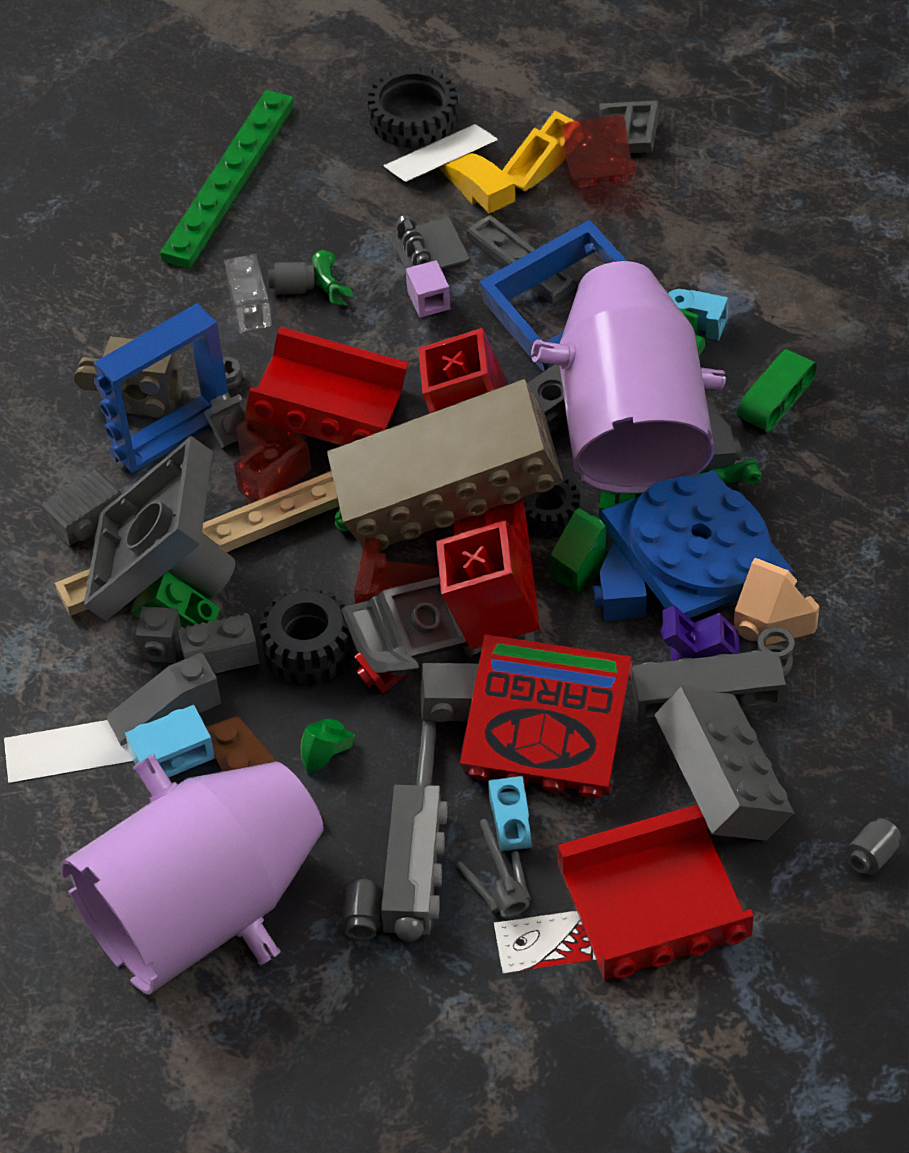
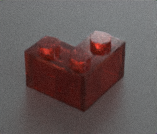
(270, 459)

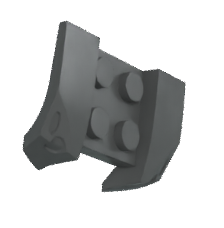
(404, 626)

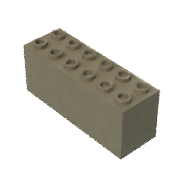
(445, 466)

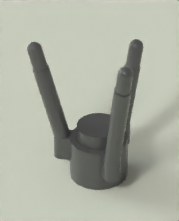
(509, 895)

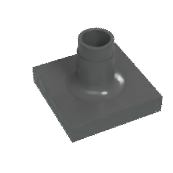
(157, 531)

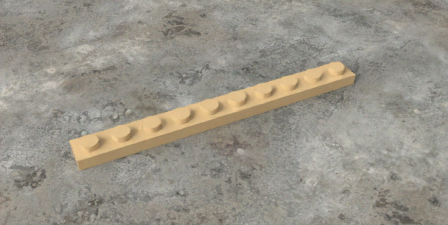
(238, 526)

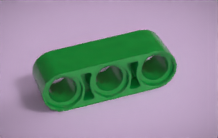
(777, 390)

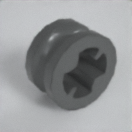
(235, 377)

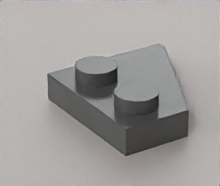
(640, 121)

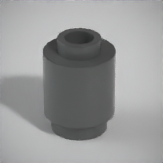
(291, 278)
(873, 846)
(362, 909)

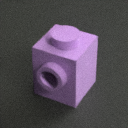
(428, 288)

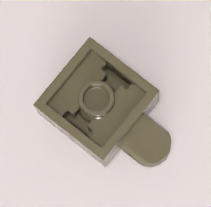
(149, 392)

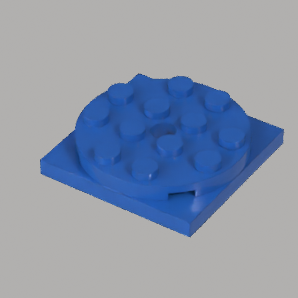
(675, 564)

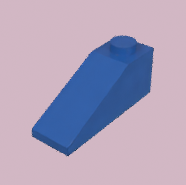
(620, 589)

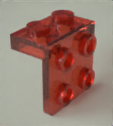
(598, 151)

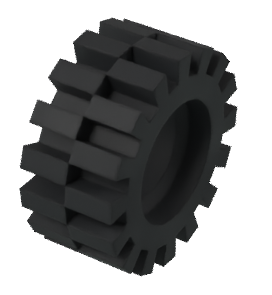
(552, 520)

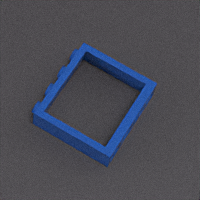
(536, 268)
(189, 420)

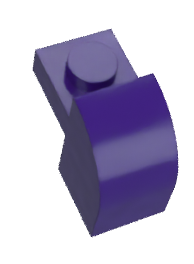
(698, 639)

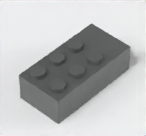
(724, 764)

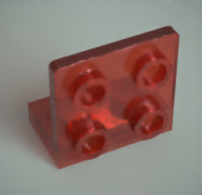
(378, 574)

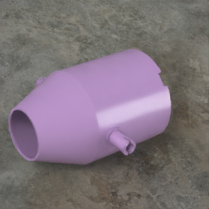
(632, 382)
(194, 868)

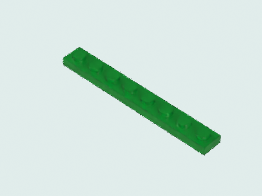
(227, 179)

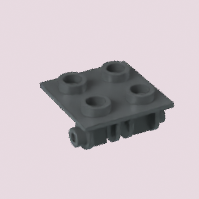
(428, 243)

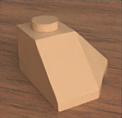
(773, 601)

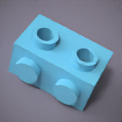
(176, 741)

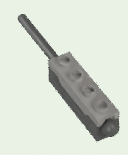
(414, 848)

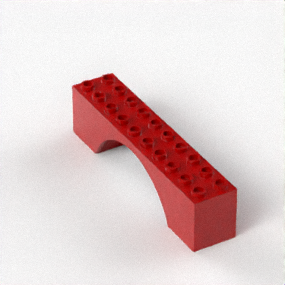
(488, 560)

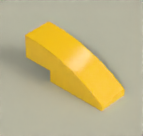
(538, 154)
(480, 181)

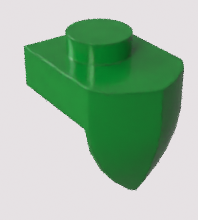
(323, 741)

